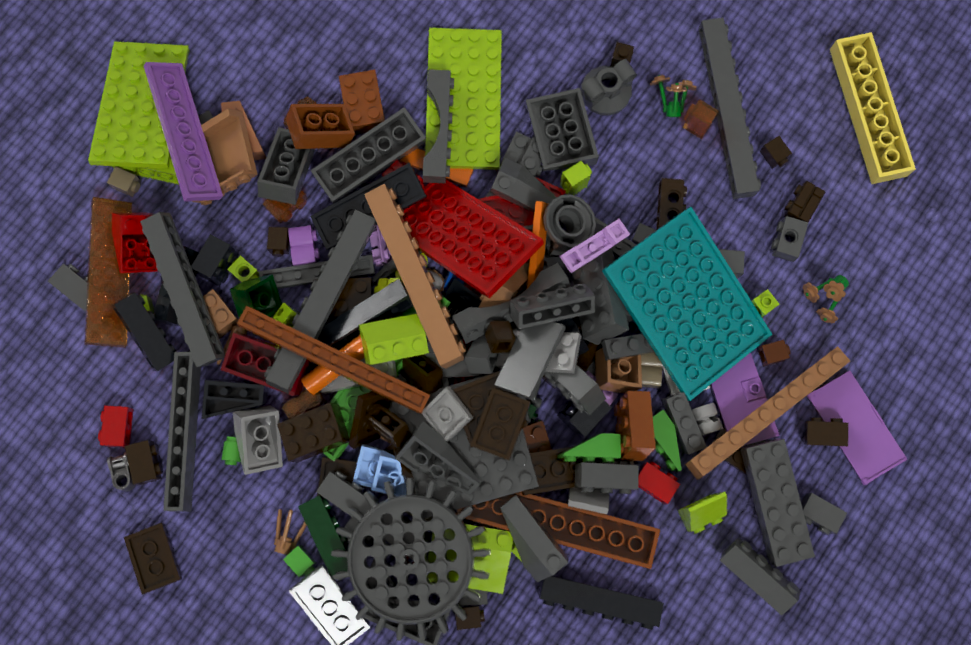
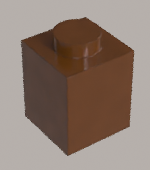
(774, 353)

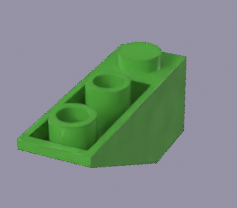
(666, 440)
(601, 446)

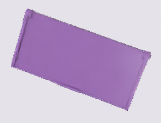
(739, 394)
(870, 443)

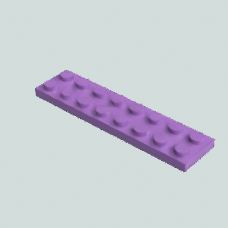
(183, 131)

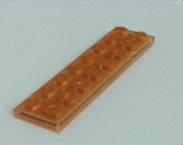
(104, 280)

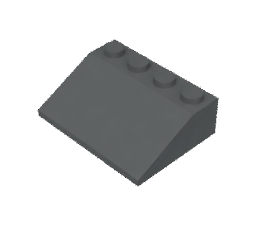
(562, 130)

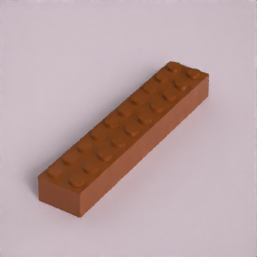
(579, 528)

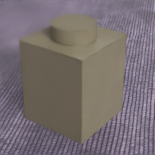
(124, 182)

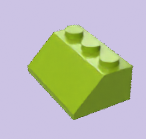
(393, 339)

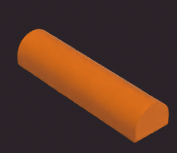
(321, 377)

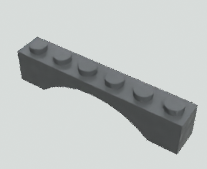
(435, 162)
(474, 321)

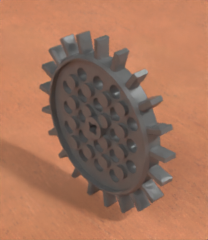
(449, 591)

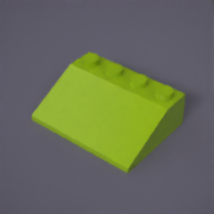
(496, 563)

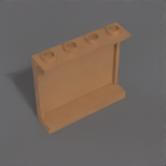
(229, 150)

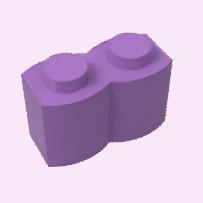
(302, 245)

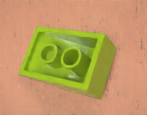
(704, 511)

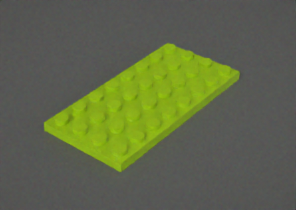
(476, 69)
(127, 120)

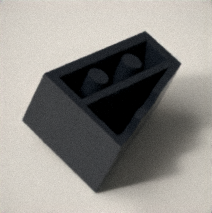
(231, 396)

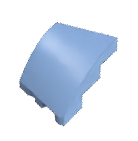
(377, 467)

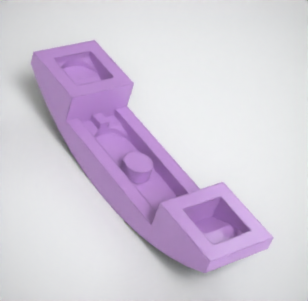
(595, 246)

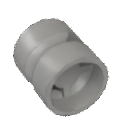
(707, 419)

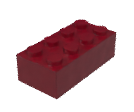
(251, 358)

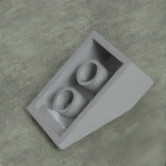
(258, 438)

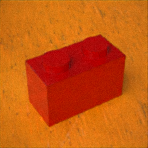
(116, 426)
(657, 483)

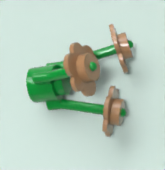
(674, 108)
(834, 289)

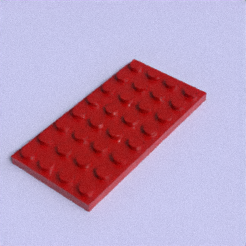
(470, 237)

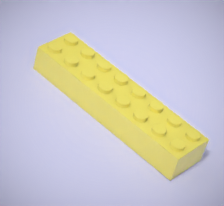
(872, 108)

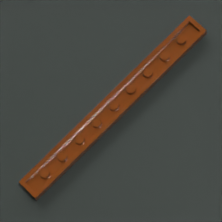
(333, 359)

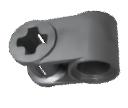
(119, 469)

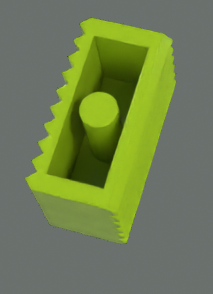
(575, 178)

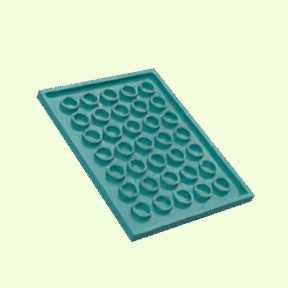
(687, 303)

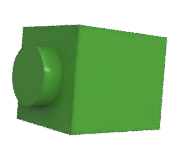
(300, 561)

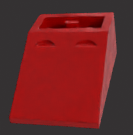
(131, 243)

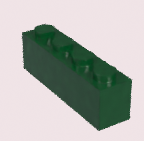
(323, 531)

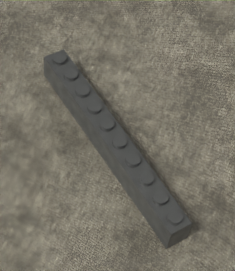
(728, 102)
(323, 296)

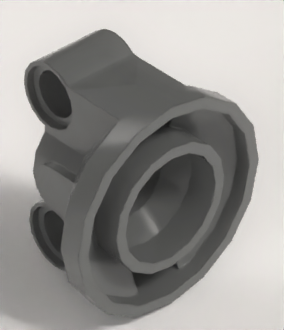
(608, 100)
(576, 217)

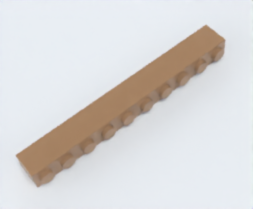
(415, 276)
(767, 413)

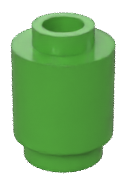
(230, 451)

